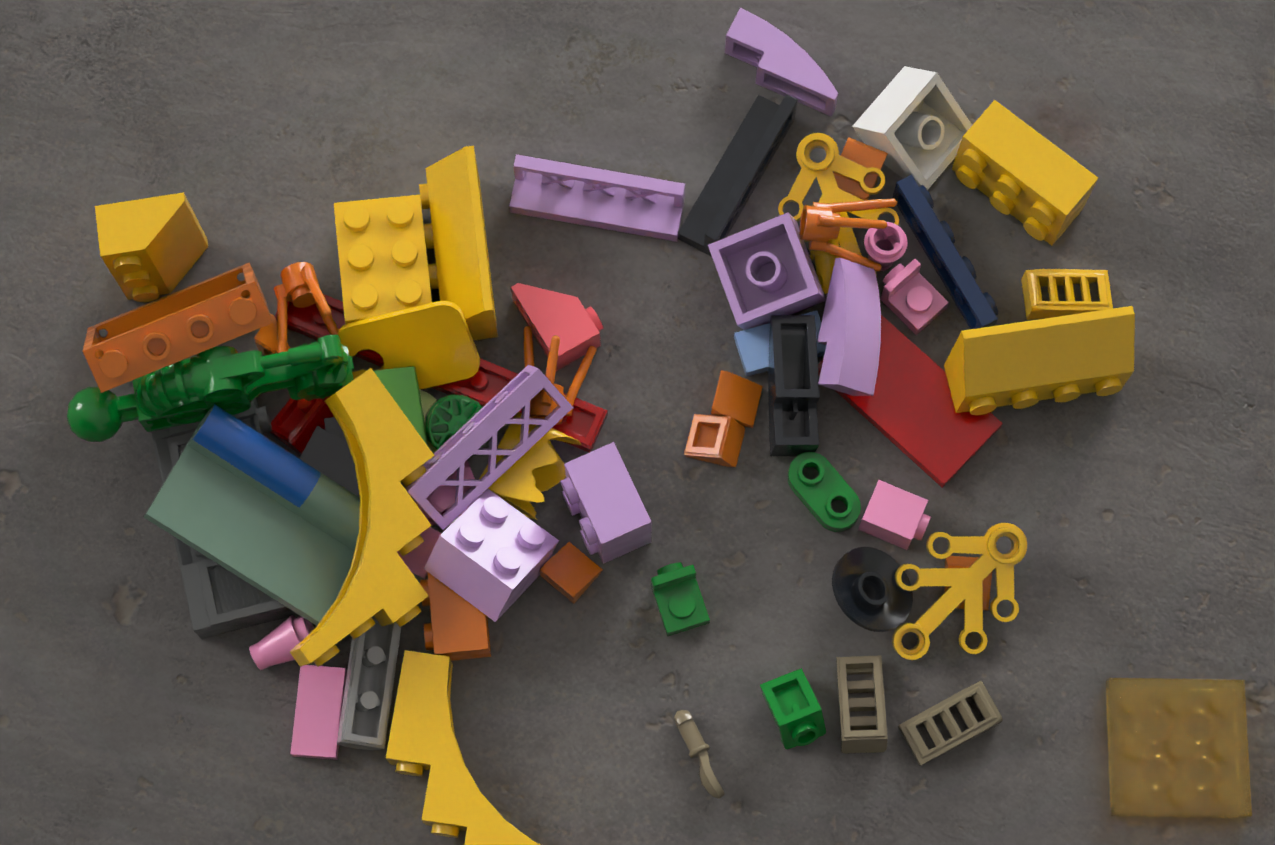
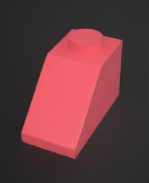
(560, 315)

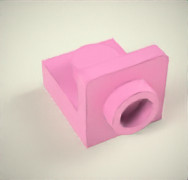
(912, 296)

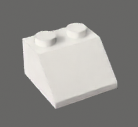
(915, 125)

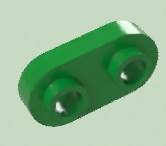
(820, 492)

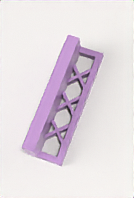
(597, 198)
(479, 430)

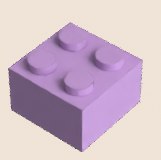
(766, 272)
(607, 502)
(490, 554)

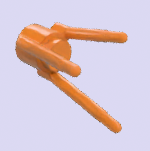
(823, 223)
(302, 289)
(542, 403)

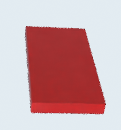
(917, 409)

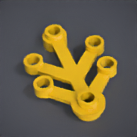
(830, 192)
(965, 585)

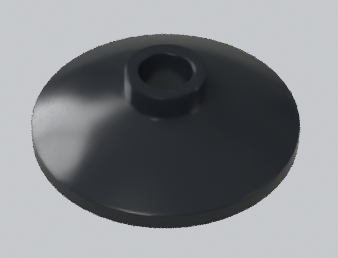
(873, 573)

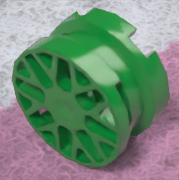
(448, 416)

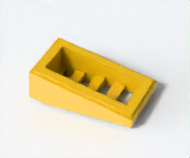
(1037, 278)

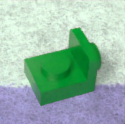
(679, 598)
(794, 709)

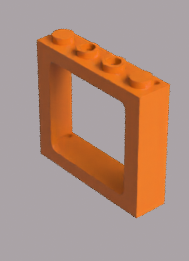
(175, 327)

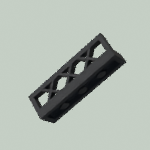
(738, 172)

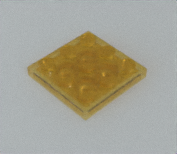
(1178, 748)

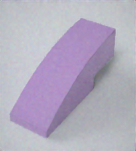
(780, 62)
(851, 330)

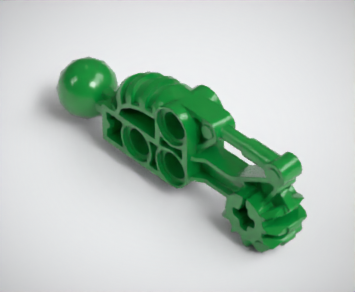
(216, 376)

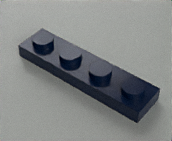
(938, 244)

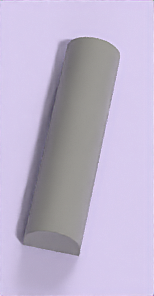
(369, 688)

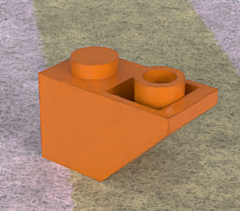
(456, 625)

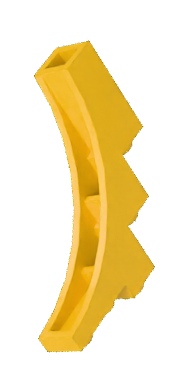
(379, 581)
(425, 739)

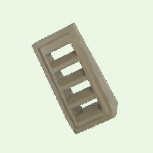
(983, 701)
(866, 738)

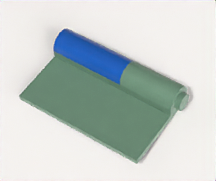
(260, 514)

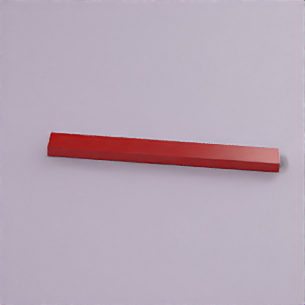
(489, 380)

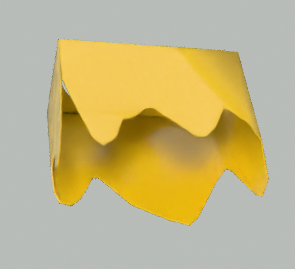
(533, 472)

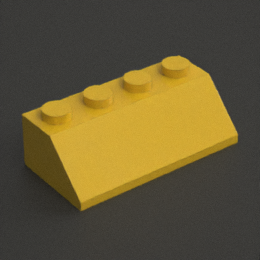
(459, 240)
(1041, 360)

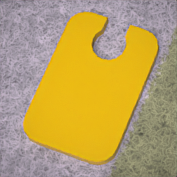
(424, 336)

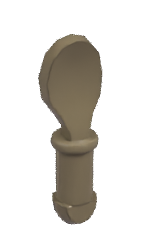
(698, 748)

